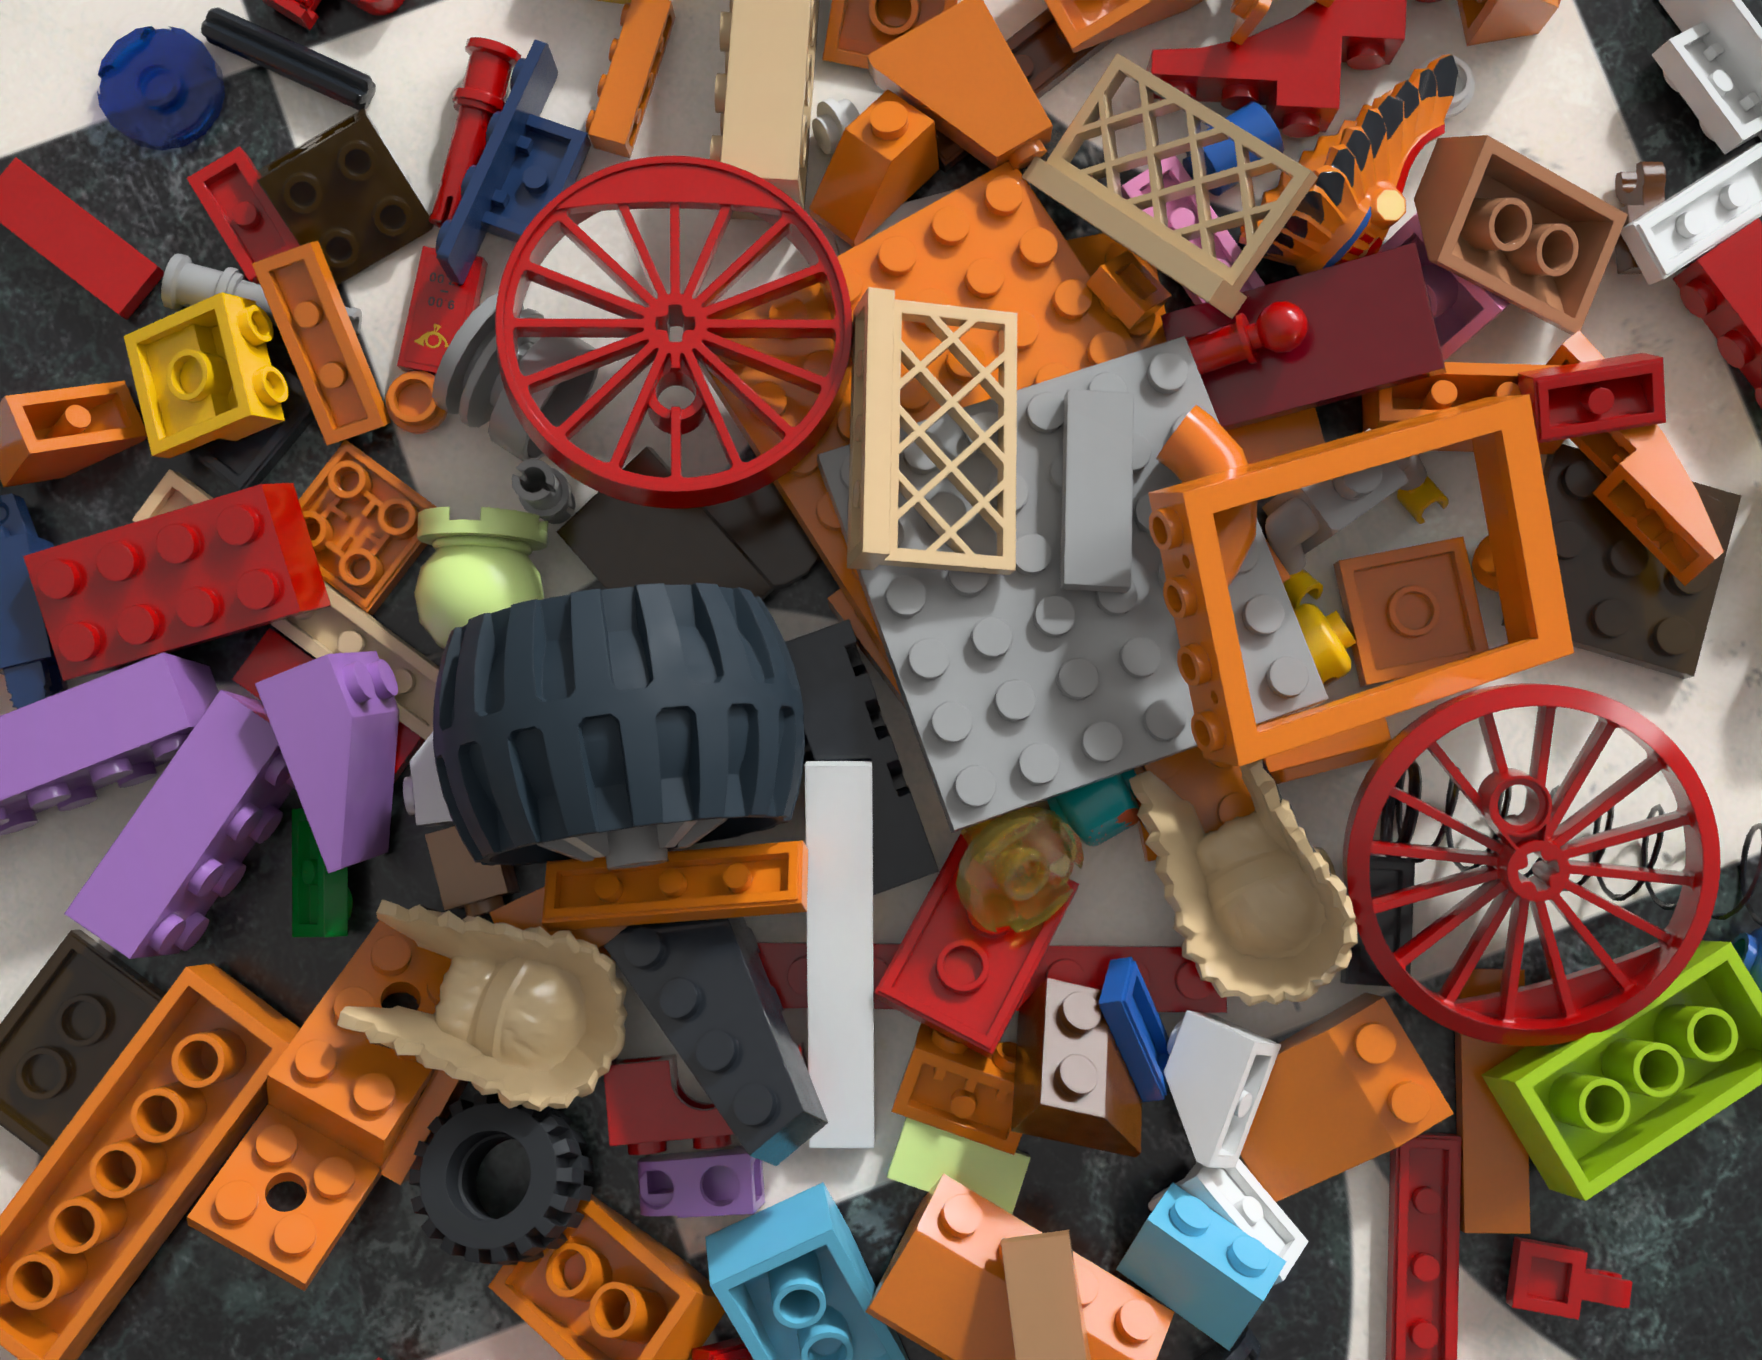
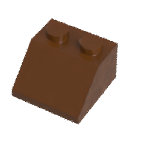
(1072, 1074)

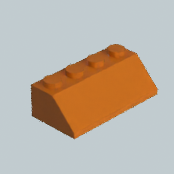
(952, 1290)

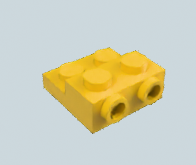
(206, 375)

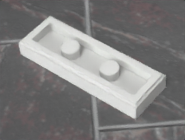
(1697, 216)

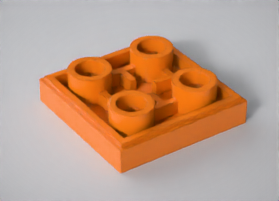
(362, 526)

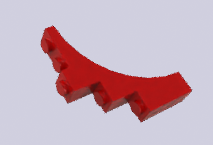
(1291, 64)

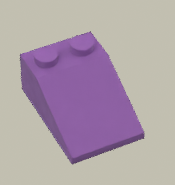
(340, 747)

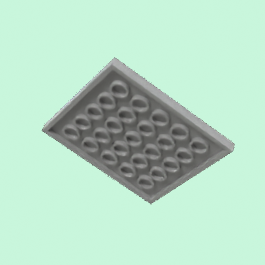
(1045, 685)

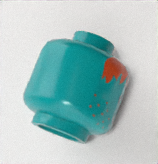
(1099, 809)

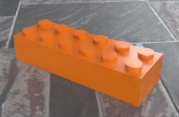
(134, 1161)

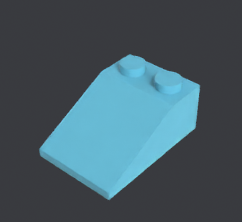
(798, 1284)

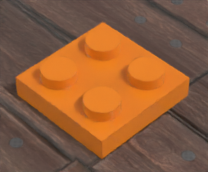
(1410, 609)

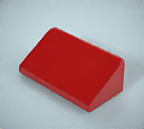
(1596, 396)

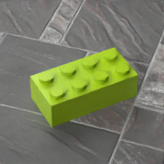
(1631, 1091)

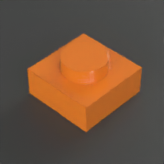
(1127, 290)

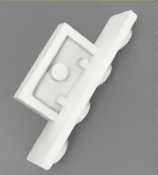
(1716, 67)

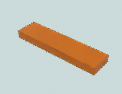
(685, 888)
(1492, 1156)

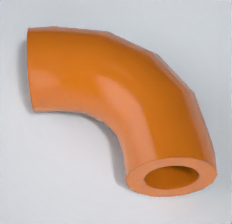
(1203, 449)

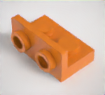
(960, 1089)

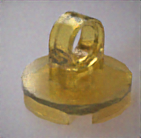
(1018, 868)

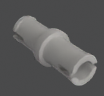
(543, 491)

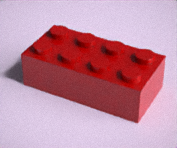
(177, 580)

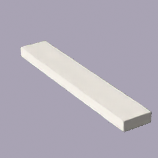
(841, 949)

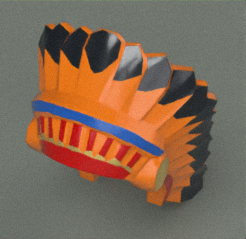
(1363, 173)

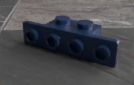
(519, 170)

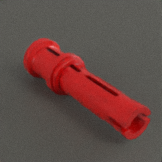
(476, 102)

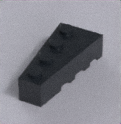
(847, 725)
(727, 1027)

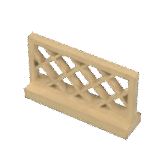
(1149, 236)
(876, 435)

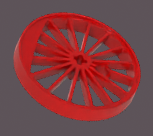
(673, 185)
(1567, 1004)

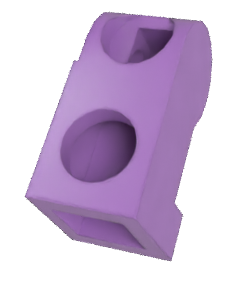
(701, 1183)

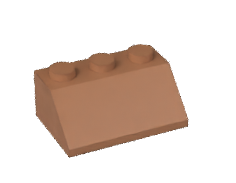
(1516, 228)

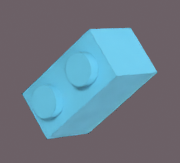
(1201, 1266)

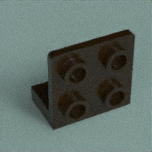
(346, 196)

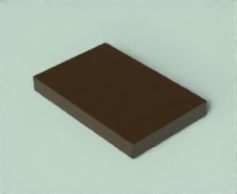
(653, 545)
(67, 1037)

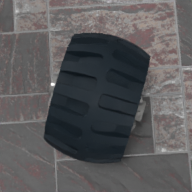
(617, 725)

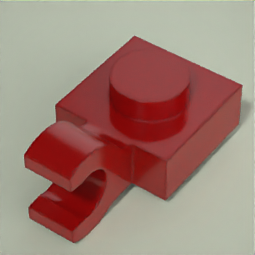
(1555, 1280)

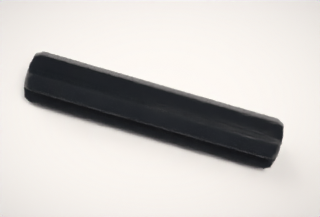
(288, 58)

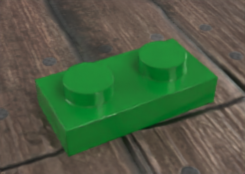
(319, 899)

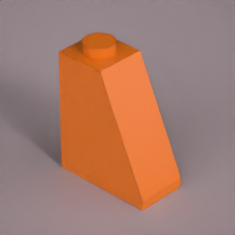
(968, 83)

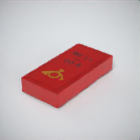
(437, 311)

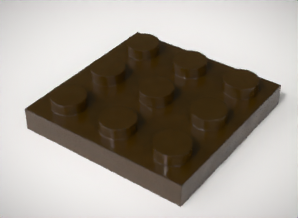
(1614, 587)

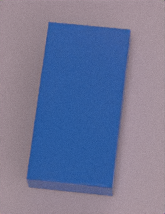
(1136, 1027)

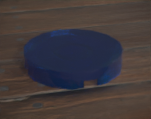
(160, 87)

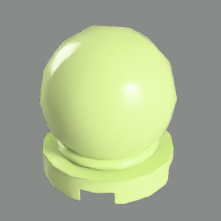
(476, 566)

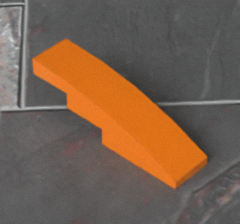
(1647, 486)

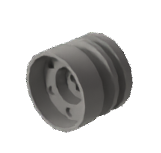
(473, 388)

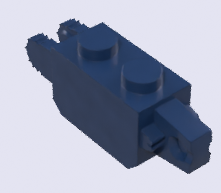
(24, 642)

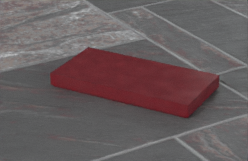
(1364, 335)

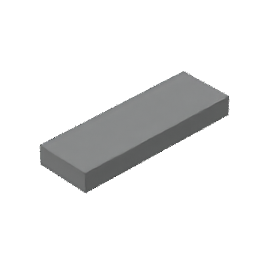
(1097, 491)

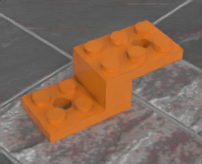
(326, 1120)

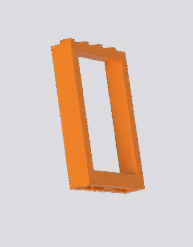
(1519, 541)

